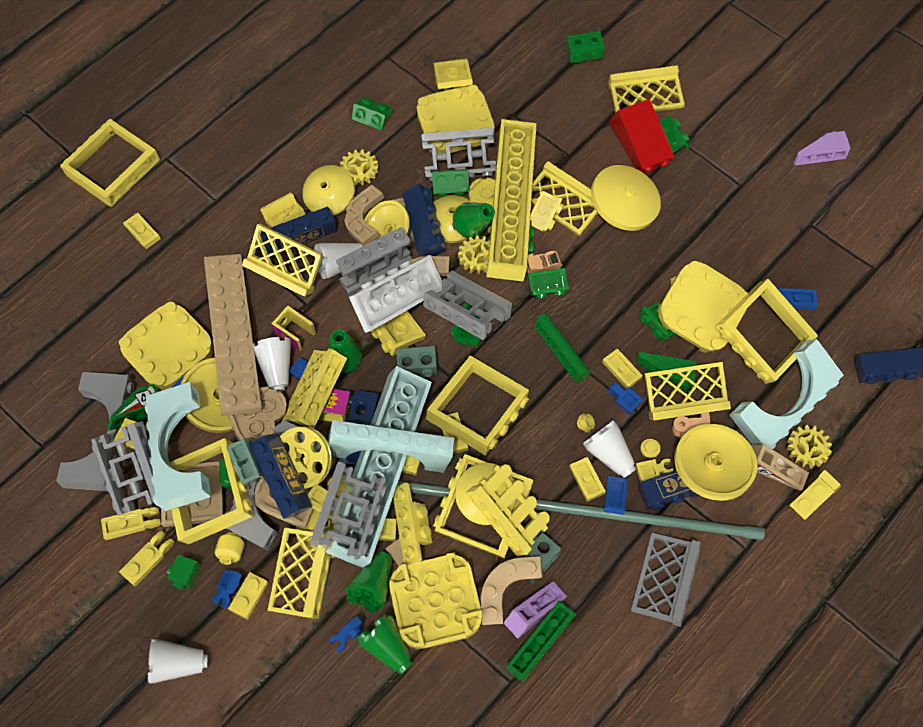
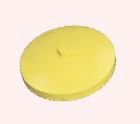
(625, 197)
(208, 416)
(715, 462)

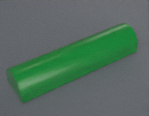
(561, 348)
(540, 641)

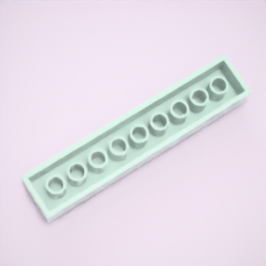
(399, 410)

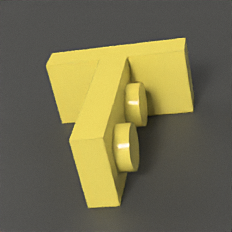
(815, 495)

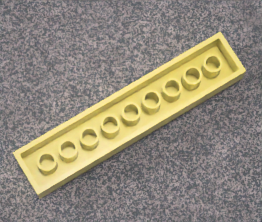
(512, 201)

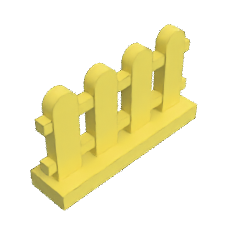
(499, 516)

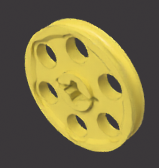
(311, 456)

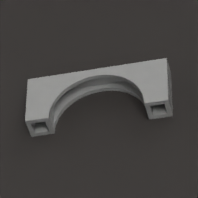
(112, 392)
(255, 528)

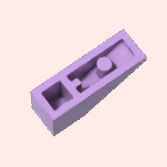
(827, 148)
(534, 609)

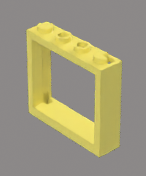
(126, 179)
(784, 311)
(483, 445)
(448, 501)
(181, 516)

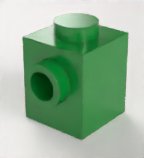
(183, 572)

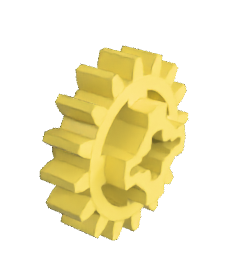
(360, 166)
(471, 250)
(817, 444)

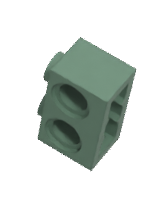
(416, 357)
(245, 461)
(546, 558)

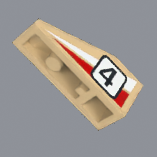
(778, 467)

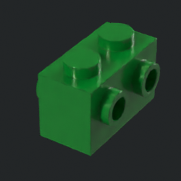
(585, 47)

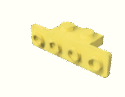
(412, 524)

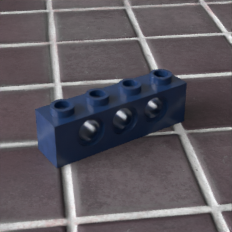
(361, 401)

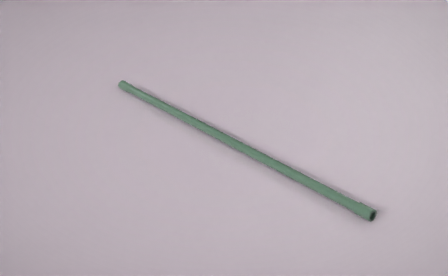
(744, 531)

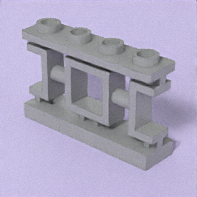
(457, 141)
(373, 260)
(474, 295)
(112, 470)
(332, 505)

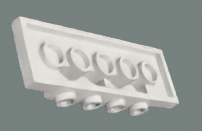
(396, 292)

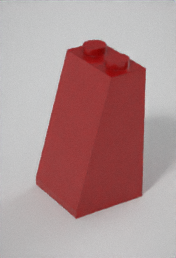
(642, 136)

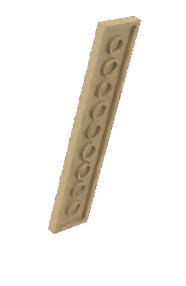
(232, 335)

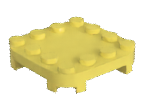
(454, 111)
(698, 303)
(166, 345)
(435, 601)

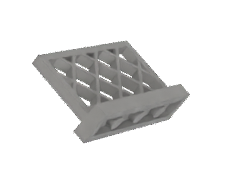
(684, 582)

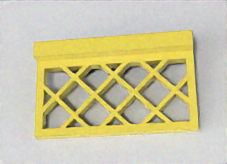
(648, 77)
(576, 190)
(281, 275)
(321, 382)
(688, 408)
(316, 581)

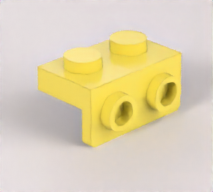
(282, 210)
(544, 212)

